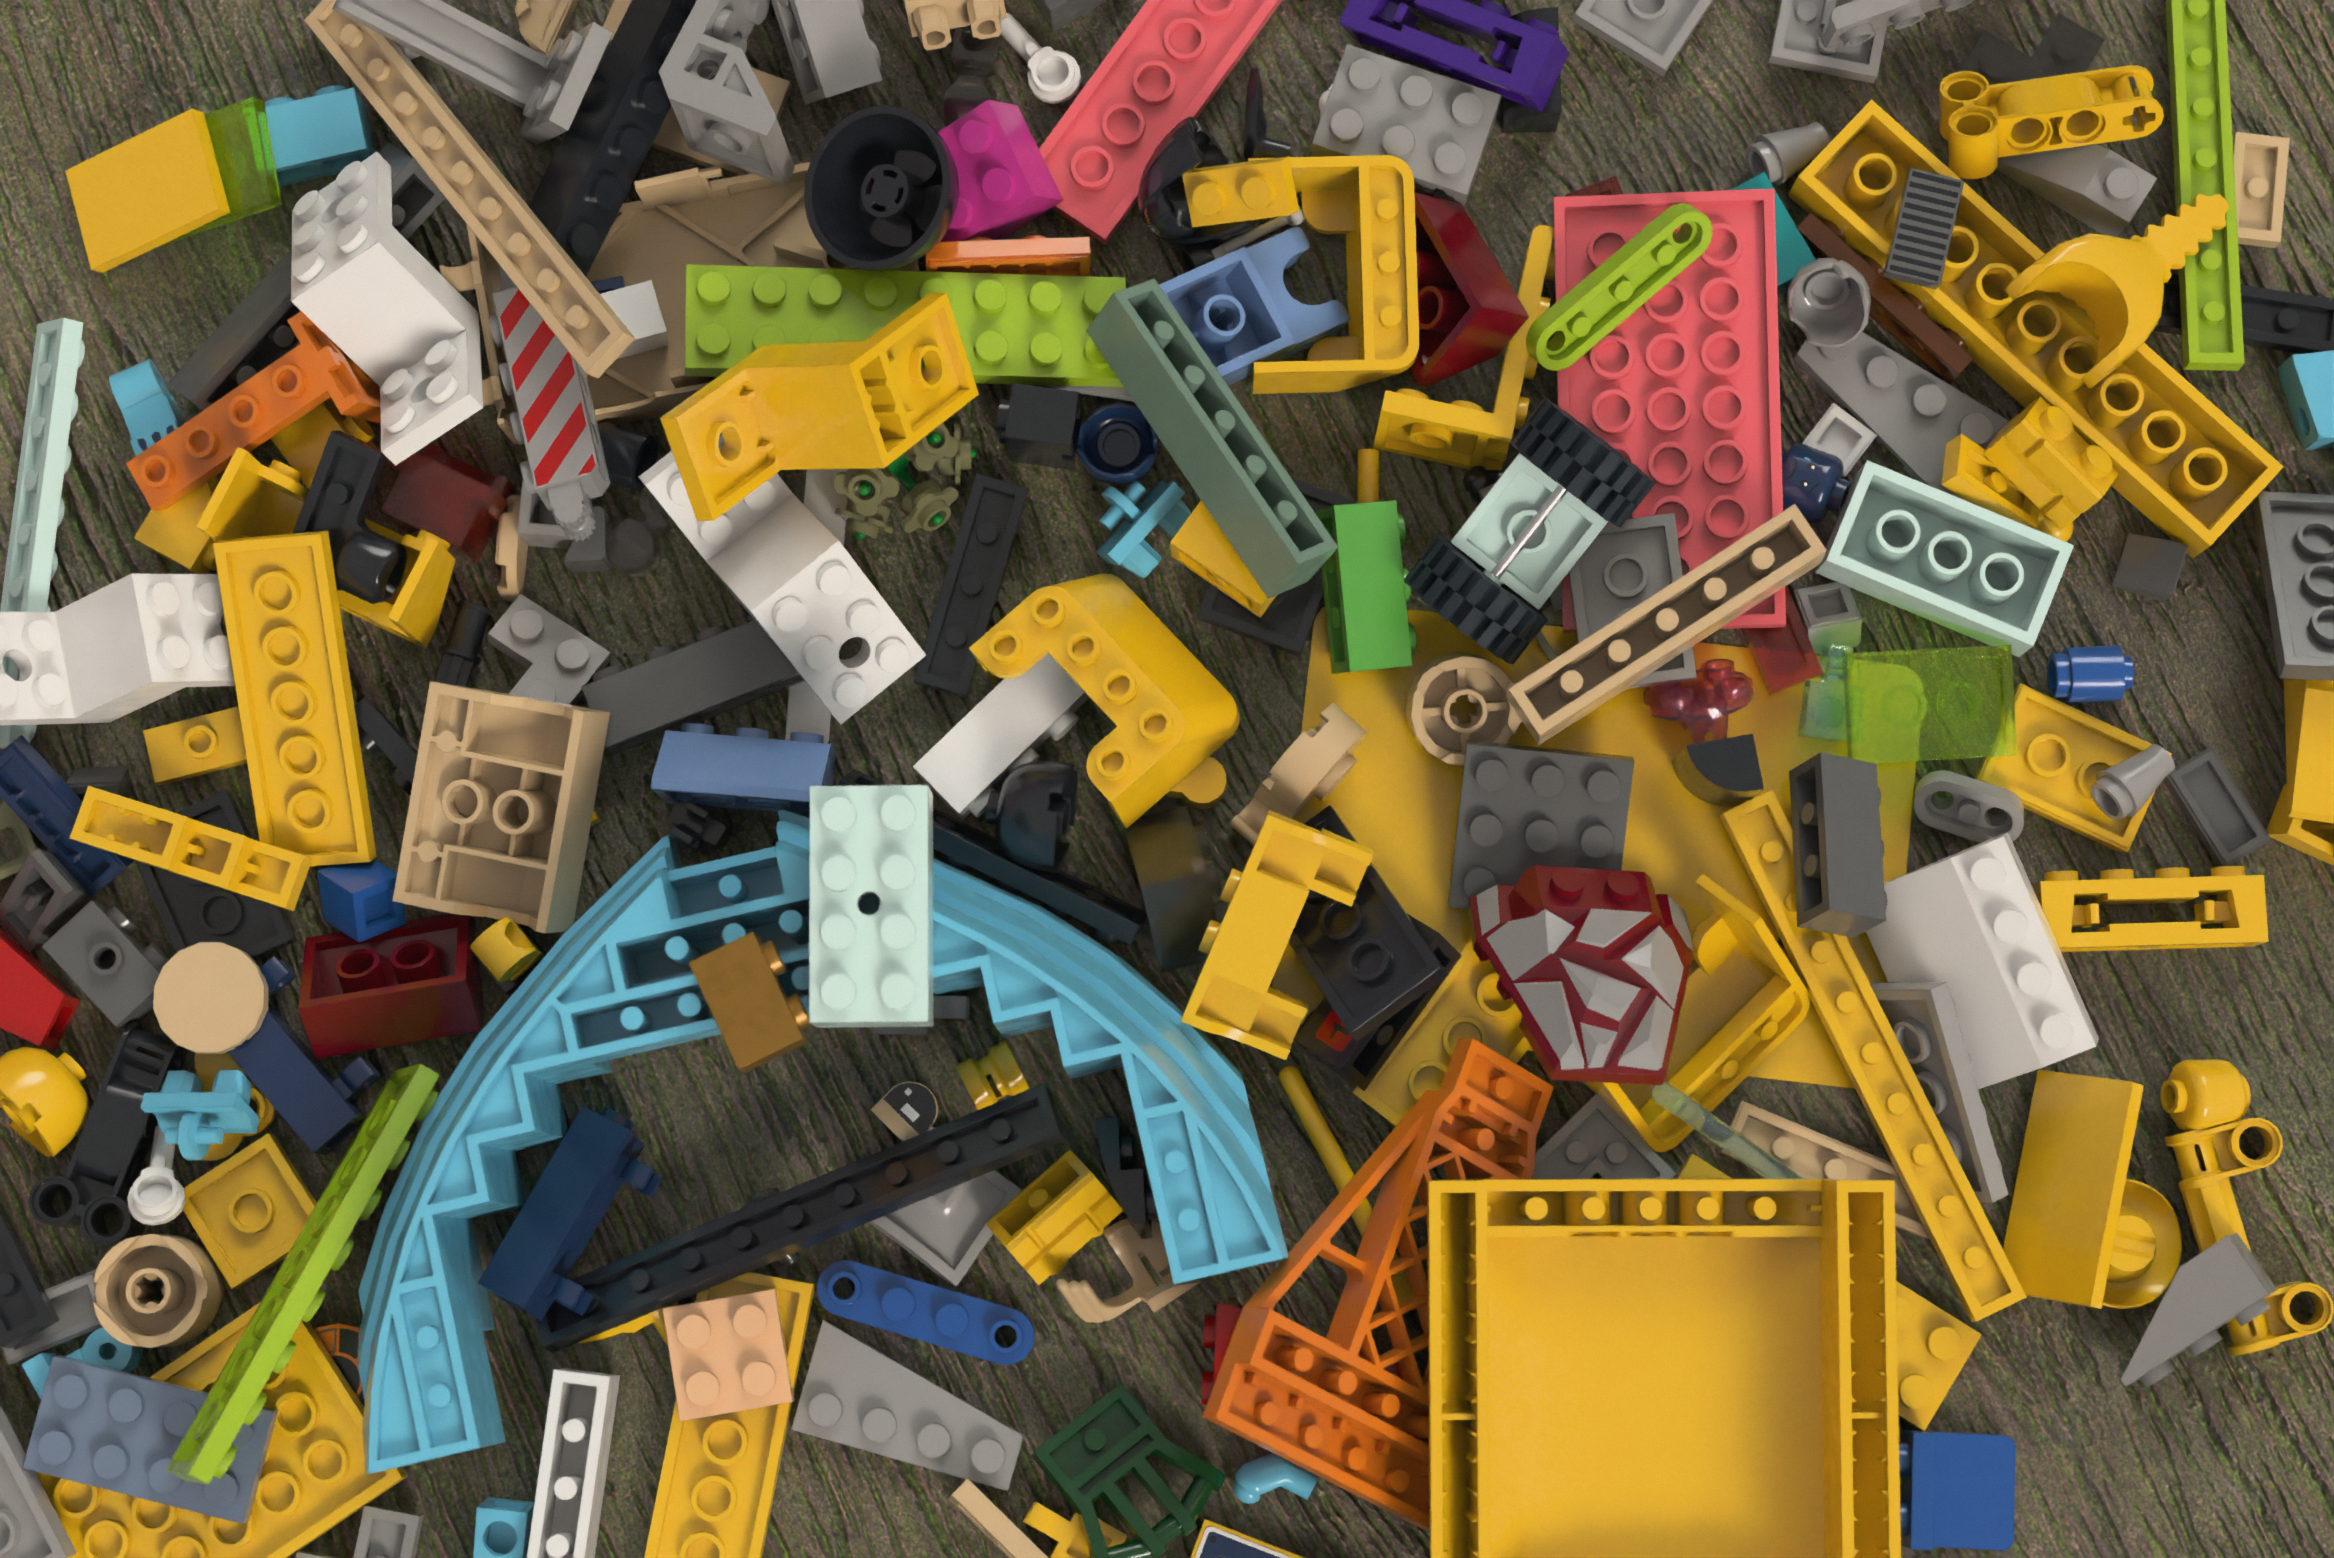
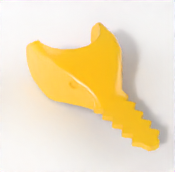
(2122, 278)

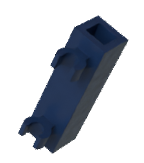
(296, 1081)
(564, 1213)

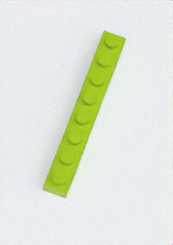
(2206, 167)

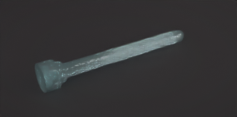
(1721, 1133)

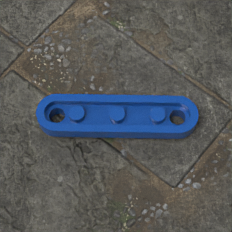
(925, 1312)

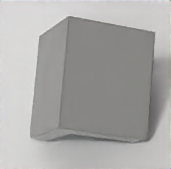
(538, 524)

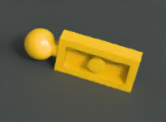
(1980, 482)

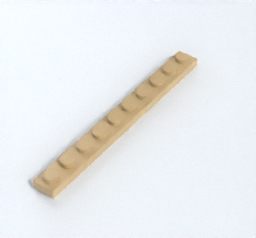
(476, 190)

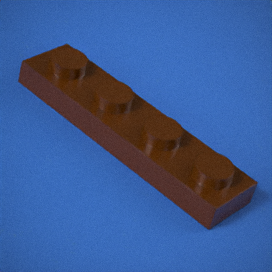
(1895, 312)

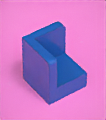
(360, 899)

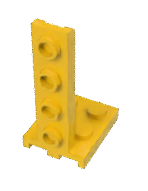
(1461, 431)

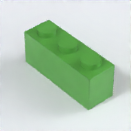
(1366, 588)

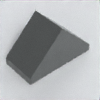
(41, 900)

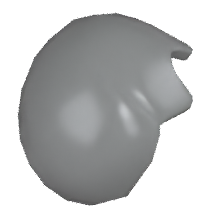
(1829, 302)

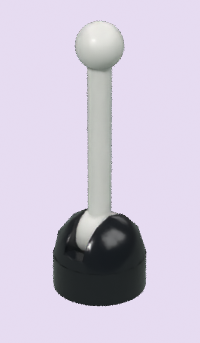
(1202, 253)

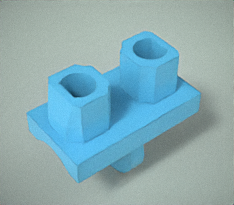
(1127, 542)
(201, 1118)

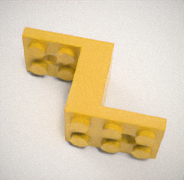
(820, 406)

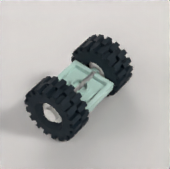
(1528, 532)

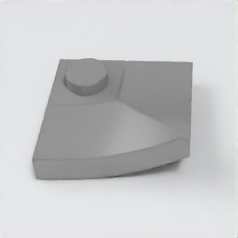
(950, 1226)

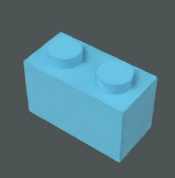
(318, 133)

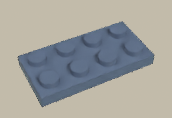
(123, 1432)

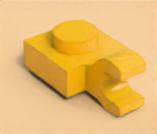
(1068, 1534)

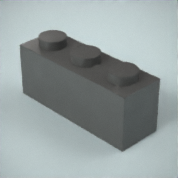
(1837, 845)

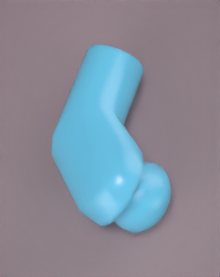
(1268, 1474)

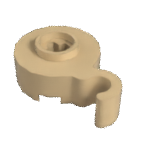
(1438, 687)
(1305, 771)

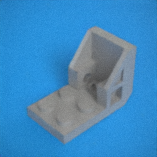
(718, 92)

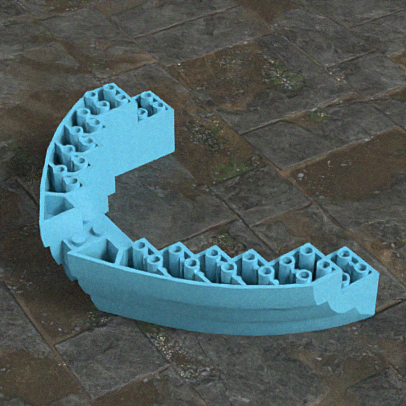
(627, 988)

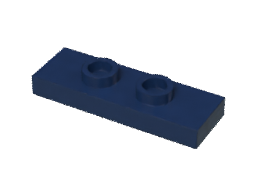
(50, 813)

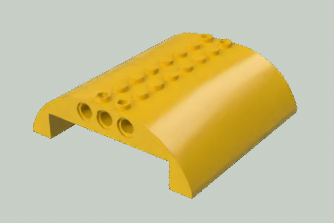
(1663, 1368)

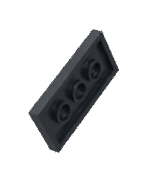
(1363, 955)

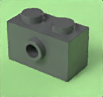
(109, 961)

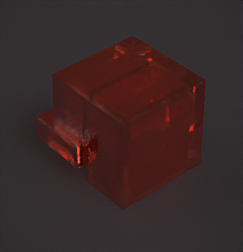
(447, 500)

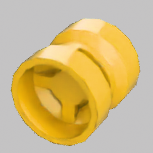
(1004, 1071)

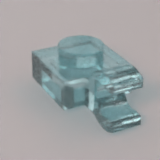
(1824, 700)

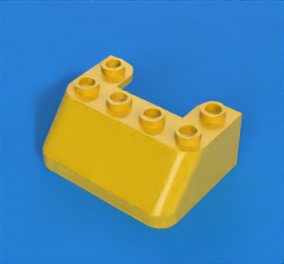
(1134, 670)

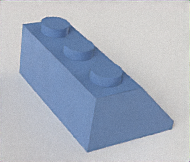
(742, 769)

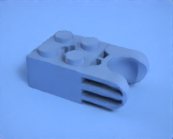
(1251, 307)

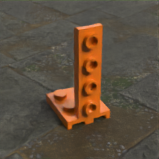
(255, 414)

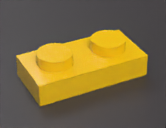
(1240, 192)

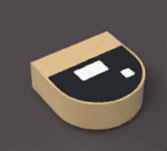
(908, 1110)

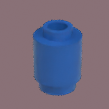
(2089, 674)

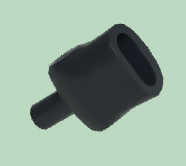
(626, 454)

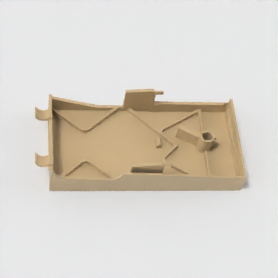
(674, 224)

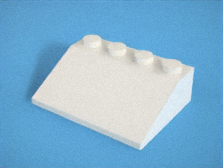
(1987, 937)

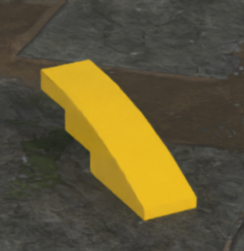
(190, 848)

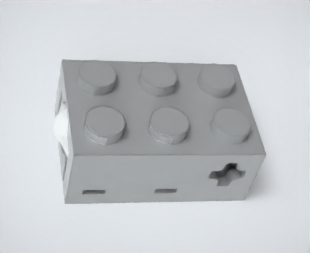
(1408, 114)

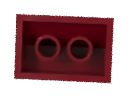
(1462, 294)
(391, 987)

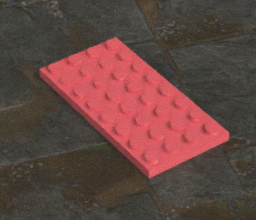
(1689, 374)

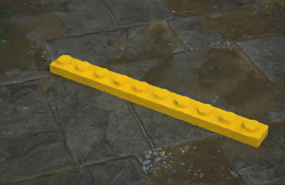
(1877, 1069)

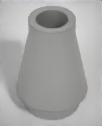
(1785, 151)
(2129, 784)

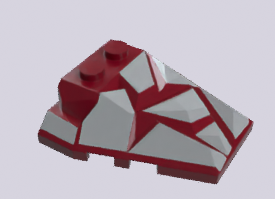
(1590, 967)

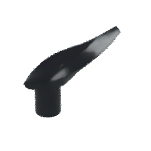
(1255, 125)

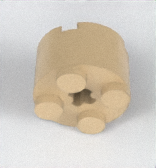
(126, 1290)

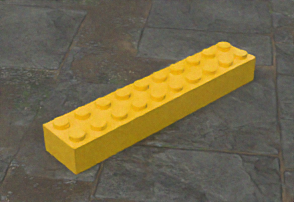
(2165, 439)

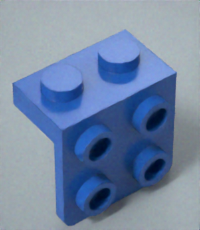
(1956, 1490)

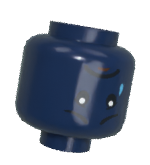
(1813, 482)

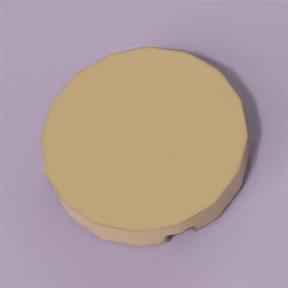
(210, 998)

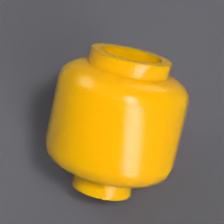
(2205, 1094)

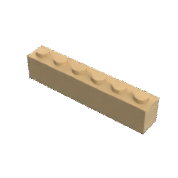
(1666, 624)

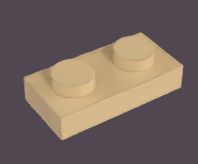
(2260, 187)

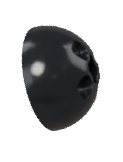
(881, 189)

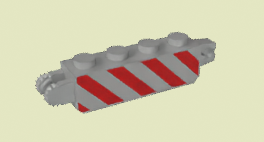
(553, 413)

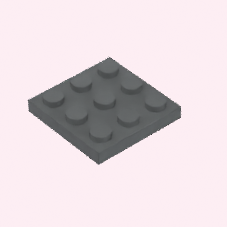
(1536, 810)

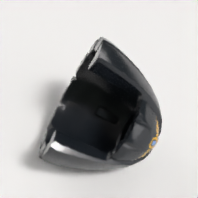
(1162, 189)

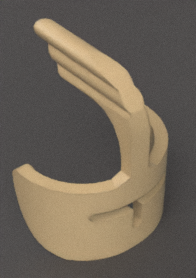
(1130, 1250)

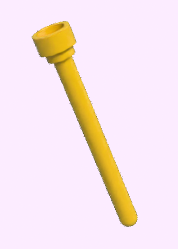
(1331, 1155)

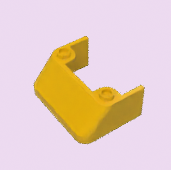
(1375, 209)
(268, 501)
(1730, 1019)

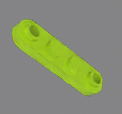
(1619, 286)

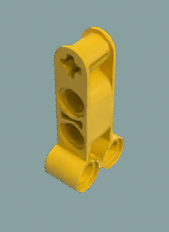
(2041, 114)

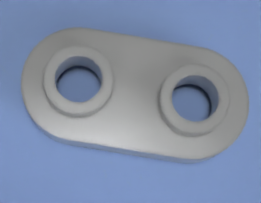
(1967, 807)

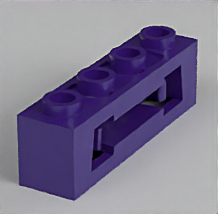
(1533, 65)

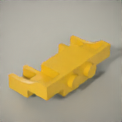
(1263, 908)

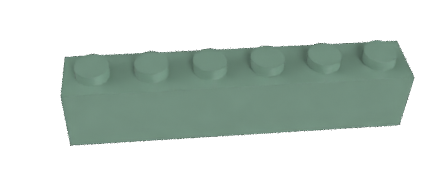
(1211, 438)

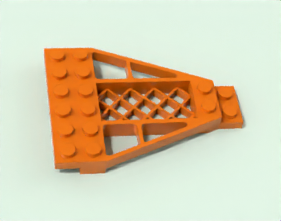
(1314, 1393)

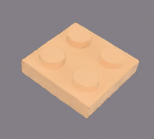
(728, 1354)

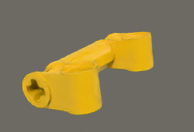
(2206, 1163)

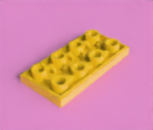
(2071, 1185)

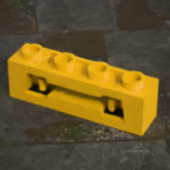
(2239, 908)

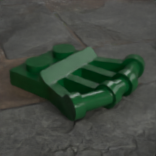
(1105, 1447)

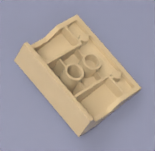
(501, 806)

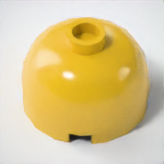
(43, 1097)

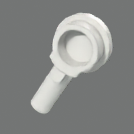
(1052, 73)
(156, 1193)

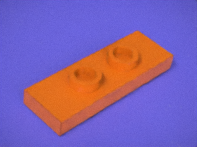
(1014, 256)

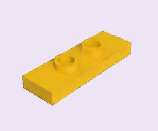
(196, 746)

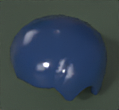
(1117, 444)

